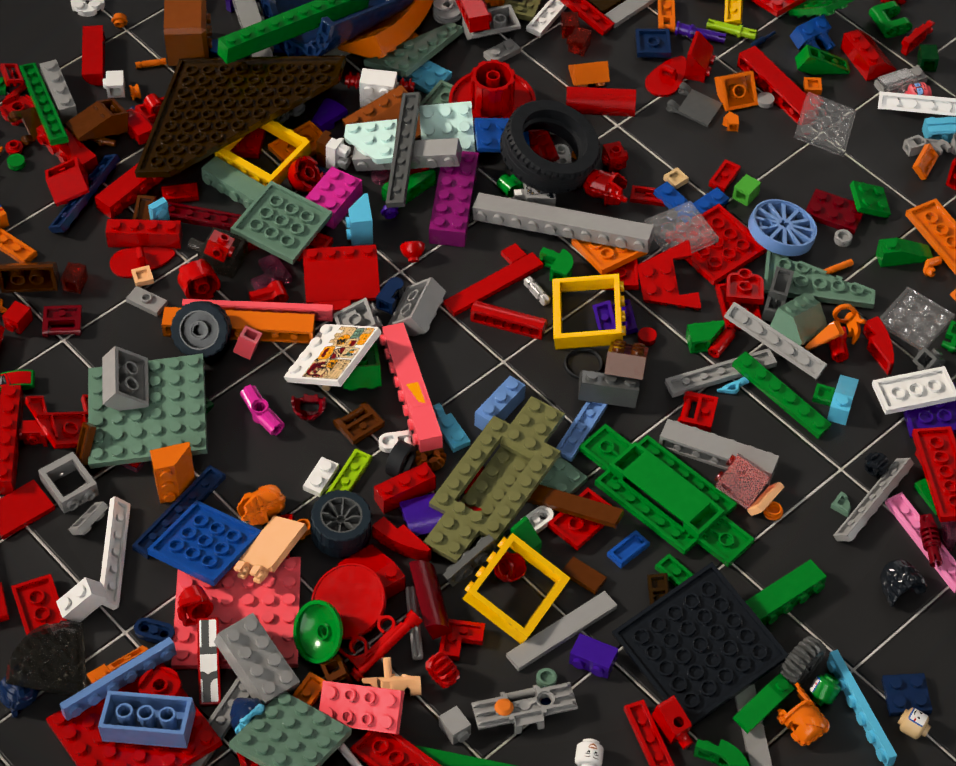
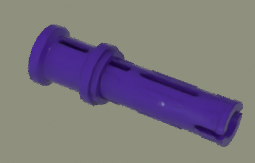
(689, 30)

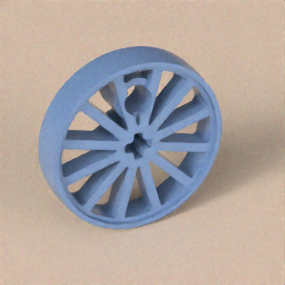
(775, 230)

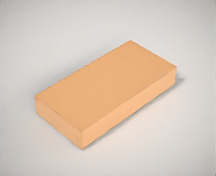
(765, 498)

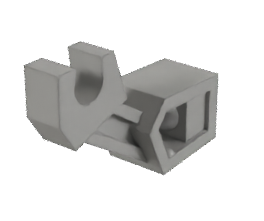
(915, 144)

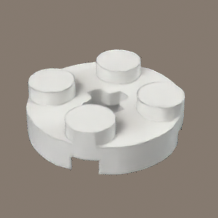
(87, 9)

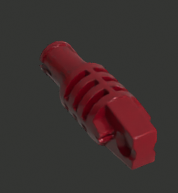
(930, 539)

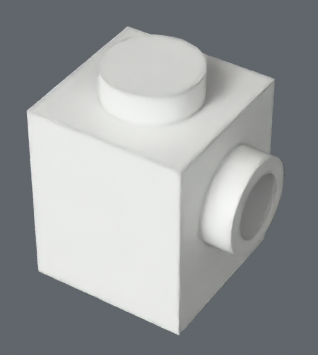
(114, 84)

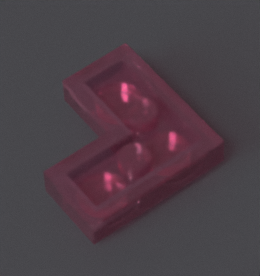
(273, 271)

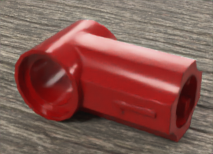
(272, 293)
(839, 347)

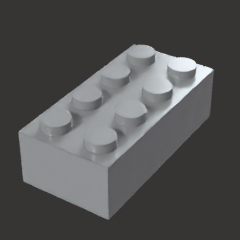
(256, 660)

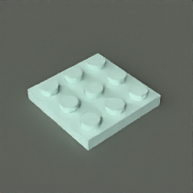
(447, 122)

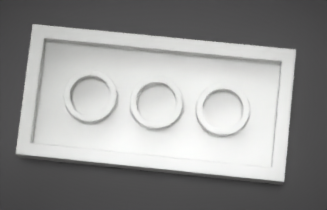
(914, 390)

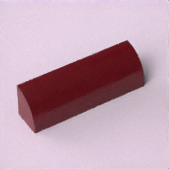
(430, 598)

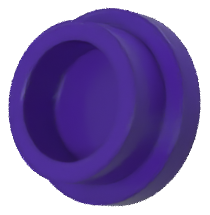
(389, 213)

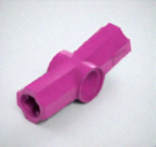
(260, 410)

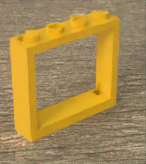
(302, 149)
(587, 338)
(496, 615)

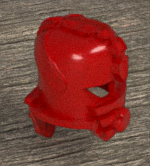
(606, 186)

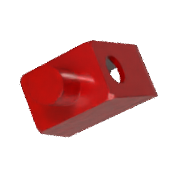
(673, 722)

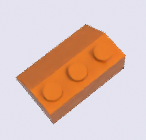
(172, 470)

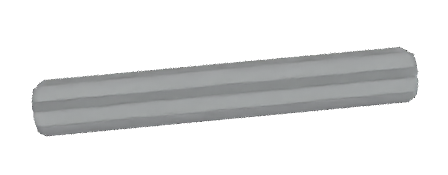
(415, 633)

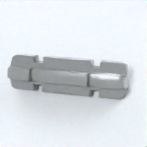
(537, 291)

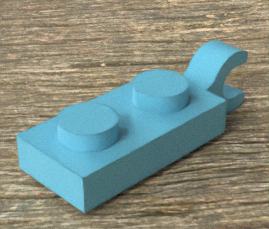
(450, 429)

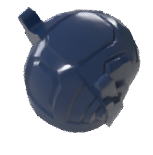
(16, 697)

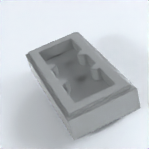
(146, 301)

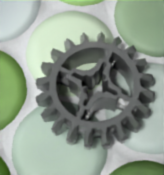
(803, 661)

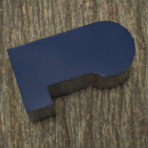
(389, 294)

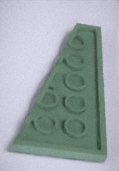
(817, 283)

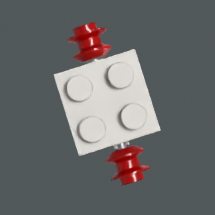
(376, 83)

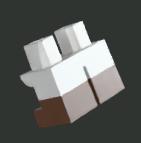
(332, 152)

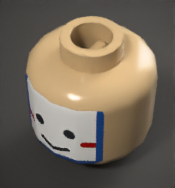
(914, 723)

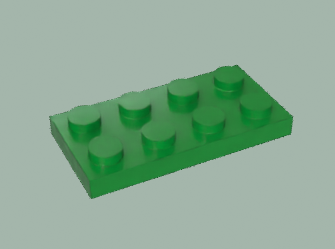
(818, 7)

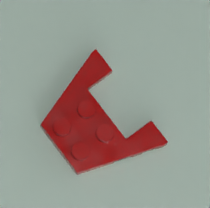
(659, 279)
(59, 427)

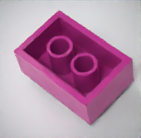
(337, 193)

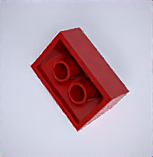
(866, 55)

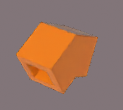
(731, 121)

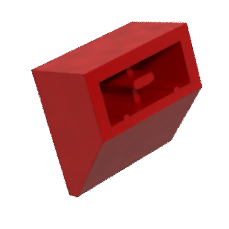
(67, 181)

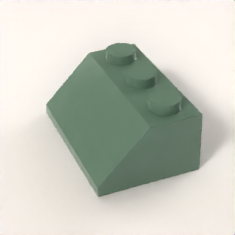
(800, 319)

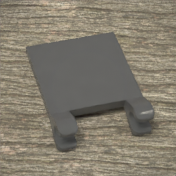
(695, 106)

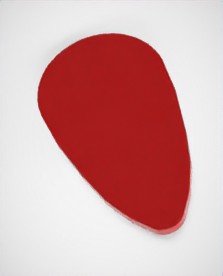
(666, 77)
(136, 257)

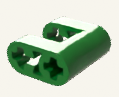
(889, 28)

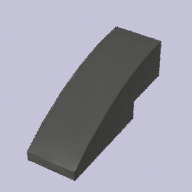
(778, 292)

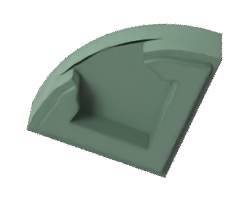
(841, 504)

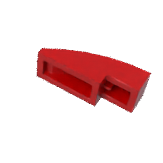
(138, 127)
(879, 343)
(400, 540)

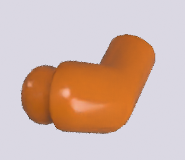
(929, 266)

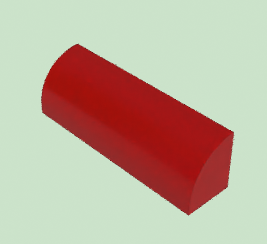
(93, 54)
(602, 101)
(508, 320)

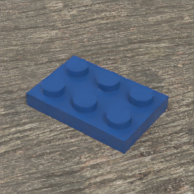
(489, 132)

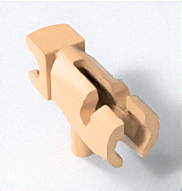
(394, 682)

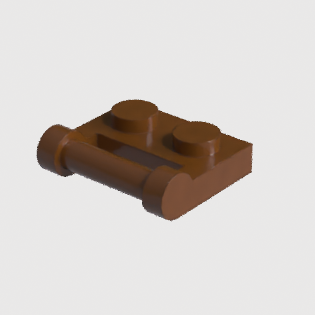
(361, 427)

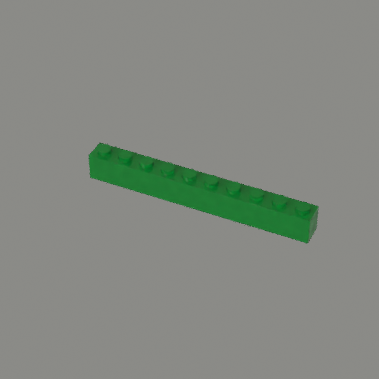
(284, 27)

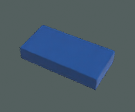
(628, 549)

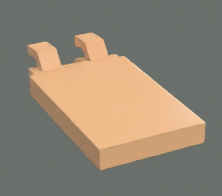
(270, 548)

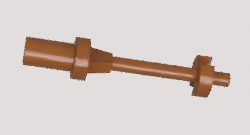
(103, 141)

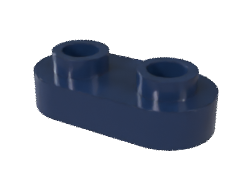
(155, 628)

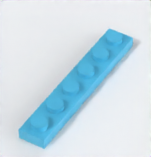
(864, 714)

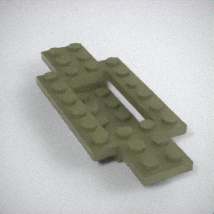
(503, 483)

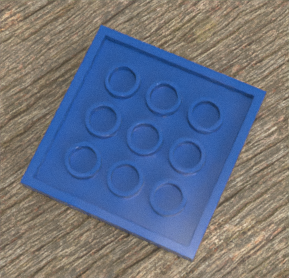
(204, 543)

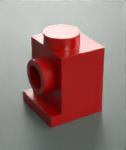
(32, 433)

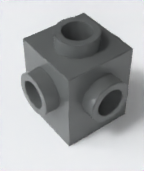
(928, 358)

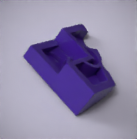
(328, 114)

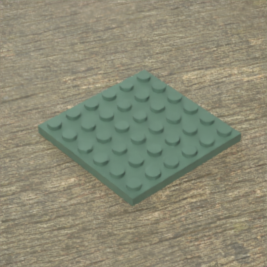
(173, 415)

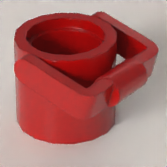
(195, 603)

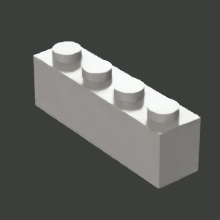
(58, 90)

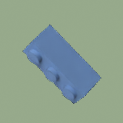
(501, 402)

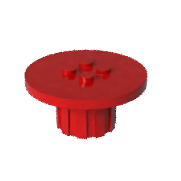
(492, 90)

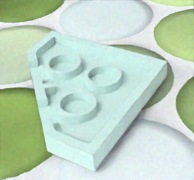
(373, 139)

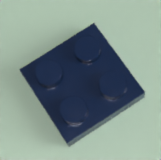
(653, 43)
(905, 692)

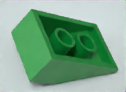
(367, 372)

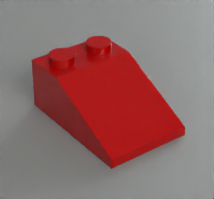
(382, 565)

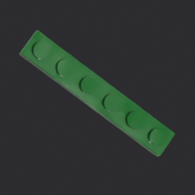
(781, 395)

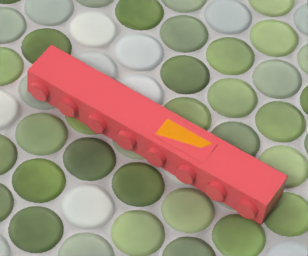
(411, 388)

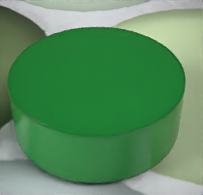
(16, 162)

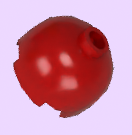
(304, 174)

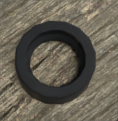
(400, 458)

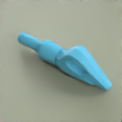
(735, 385)

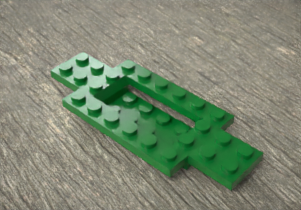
(674, 487)

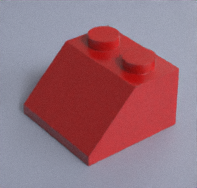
(699, 59)

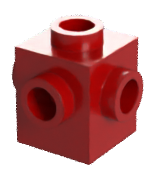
(614, 156)
(220, 246)

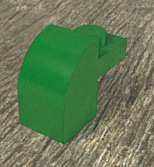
(559, 263)

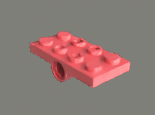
(363, 706)

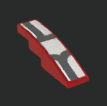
(208, 662)

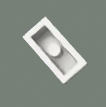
(82, 600)

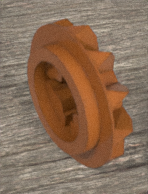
(435, 462)

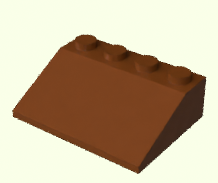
(384, 108)

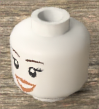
(589, 753)

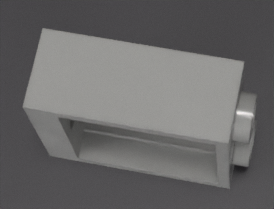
(60, 469)

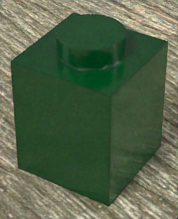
(928, 57)

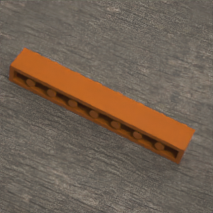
(273, 325)

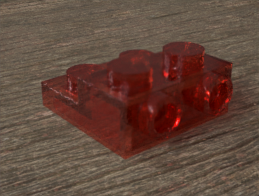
(741, 480)

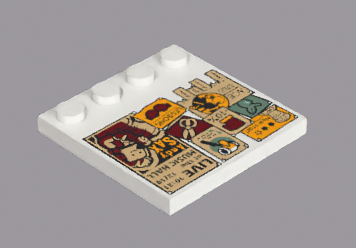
(332, 355)

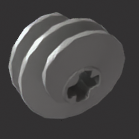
(446, 11)

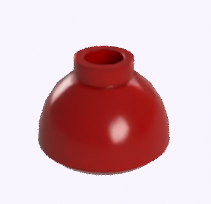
(412, 250)

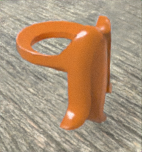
(851, 320)

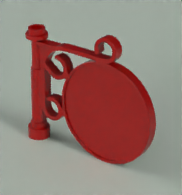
(361, 602)

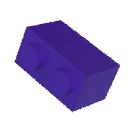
(593, 656)

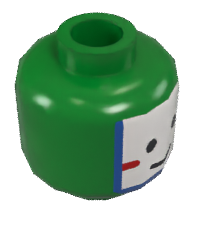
(824, 689)

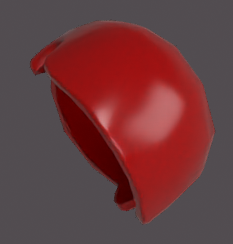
(510, 567)

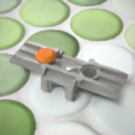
(502, 711)

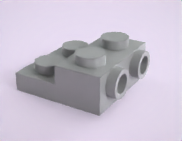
(359, 314)

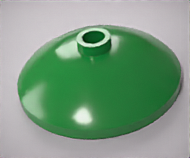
(318, 631)

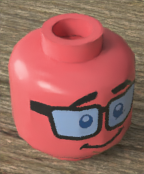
(919, 89)

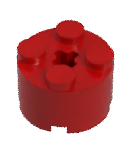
(198, 280)

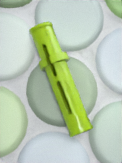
(739, 31)

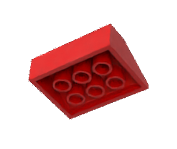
(341, 273)

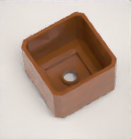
(186, 30)

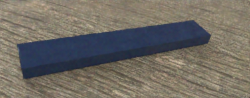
(198, 490)

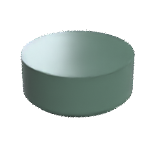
(546, 677)

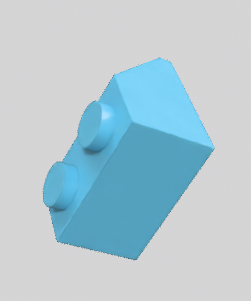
(360, 222)

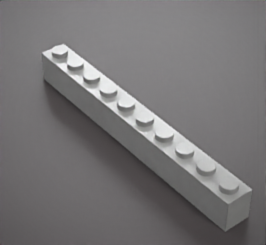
(563, 222)

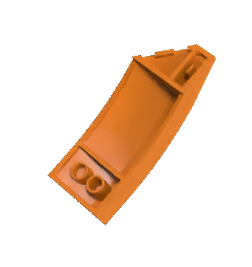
(390, 33)

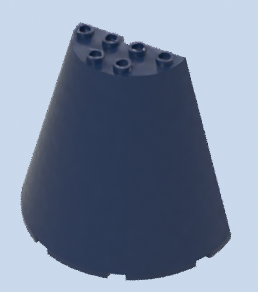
(332, 33)

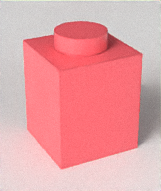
(247, 342)

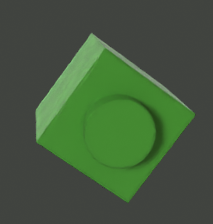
(746, 190)

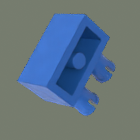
(812, 31)

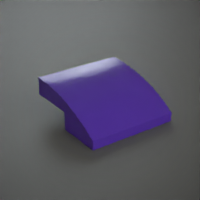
(605, 316)
(419, 516)

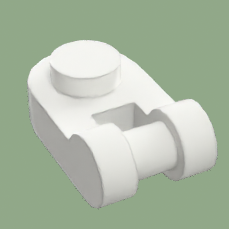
(388, 440)

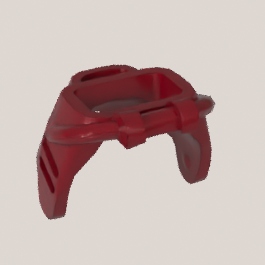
(308, 415)

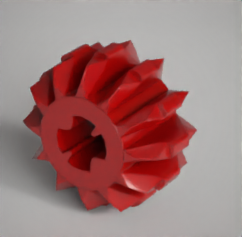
(442, 670)

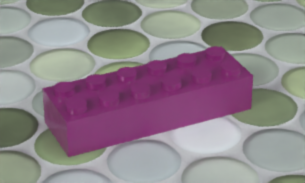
(454, 202)

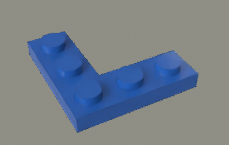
(672, 198)

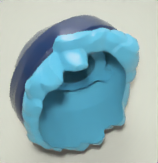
(243, 711)

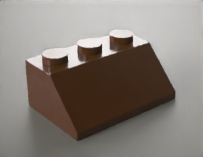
(29, 277)

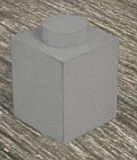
(455, 725)

